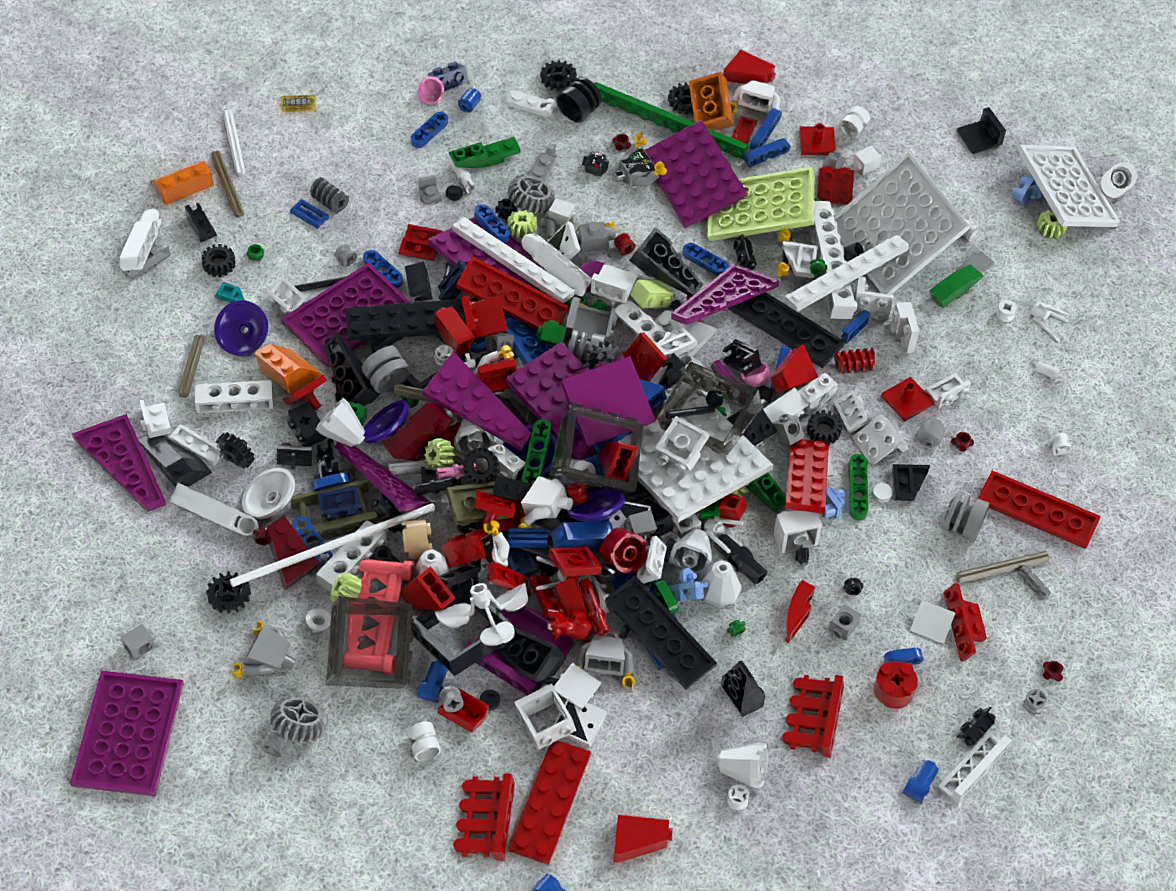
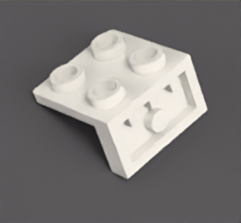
(613, 283)
(876, 303)
(879, 439)

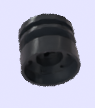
(579, 99)

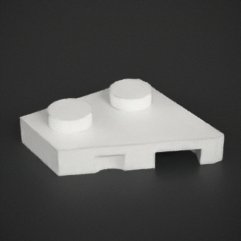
(800, 257)
(677, 341)

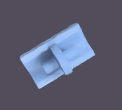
(1029, 191)
(834, 502)
(681, 590)

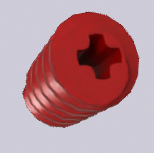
(854, 360)

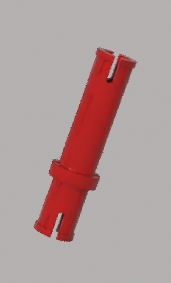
(601, 626)

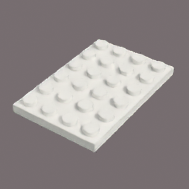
(1068, 186)

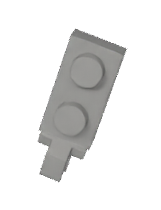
(544, 163)
(155, 255)

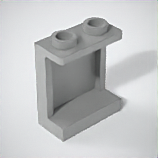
(589, 320)

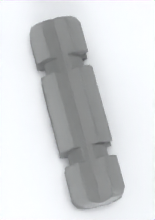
(1034, 582)

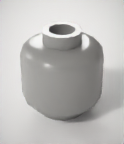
(931, 432)

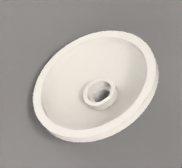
(268, 493)

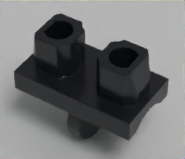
(294, 455)

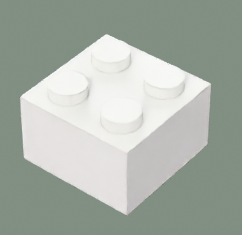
(796, 529)

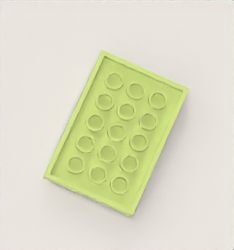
(771, 205)

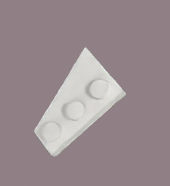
(700, 331)

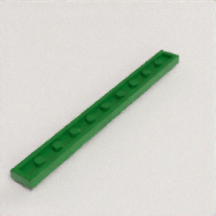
(666, 119)

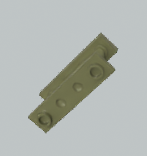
(339, 527)

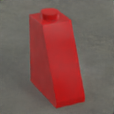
(749, 68)
(453, 330)
(794, 371)
(617, 459)
(427, 592)
(640, 836)

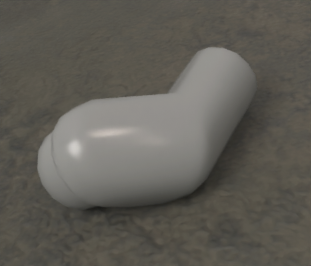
(549, 224)

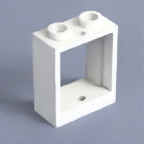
(545, 697)

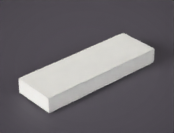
(196, 444)

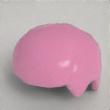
(430, 86)
(756, 377)

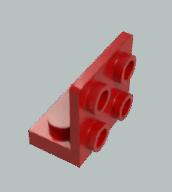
(484, 316)

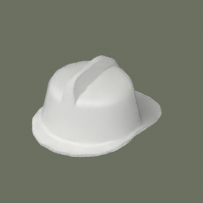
(1118, 179)

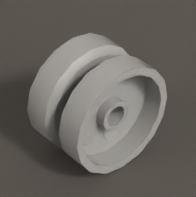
(386, 369)

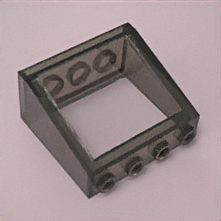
(702, 378)
(562, 456)
(360, 606)

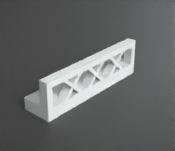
(977, 770)

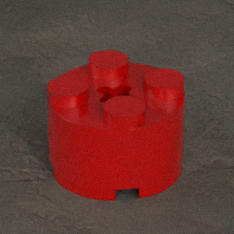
(624, 550)
(895, 684)

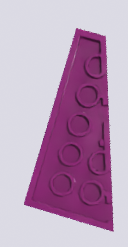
(467, 396)
(121, 455)

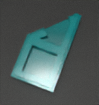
(229, 293)

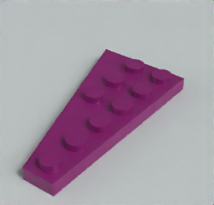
(726, 290)
(389, 484)

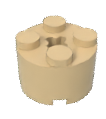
(415, 539)

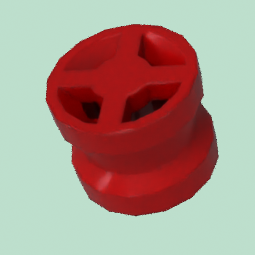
(624, 243)
(577, 492)

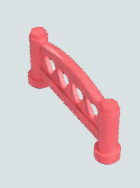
(376, 656)

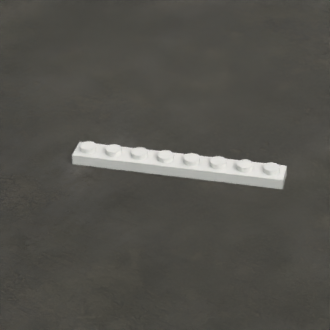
(513, 260)
(846, 273)

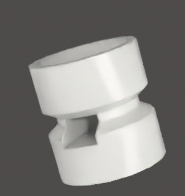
(855, 121)
(423, 741)

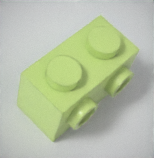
(652, 294)

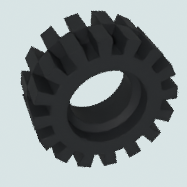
(218, 268)
(828, 419)
(468, 465)

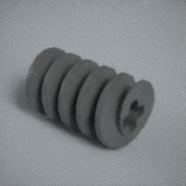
(329, 195)

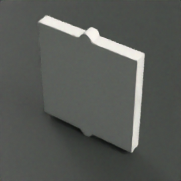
(932, 621)
(577, 686)

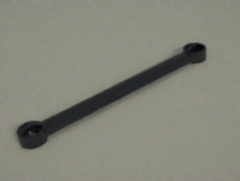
(544, 553)

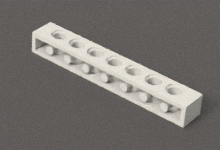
(825, 236)
(635, 321)

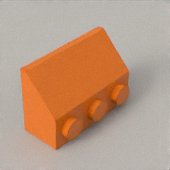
(711, 101)
(183, 182)
(285, 367)

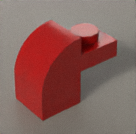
(732, 508)

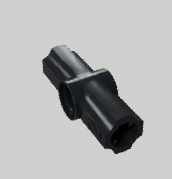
(741, 559)

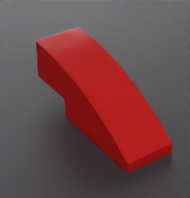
(799, 609)

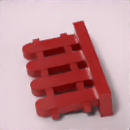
(817, 723)
(489, 826)

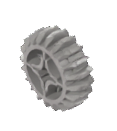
(531, 194)
(298, 719)

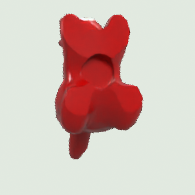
(574, 626)

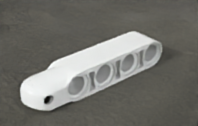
(140, 241)
(556, 263)
(214, 510)

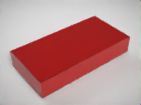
(744, 129)

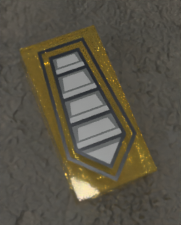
(298, 103)

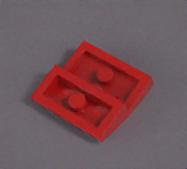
(416, 242)

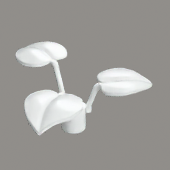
(497, 634)

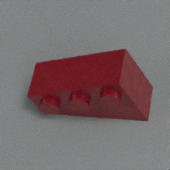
(424, 427)
(285, 543)

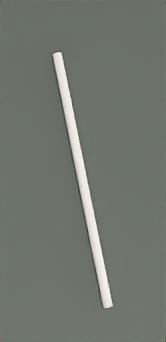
(331, 545)

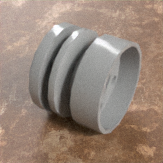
(580, 346)
(966, 515)

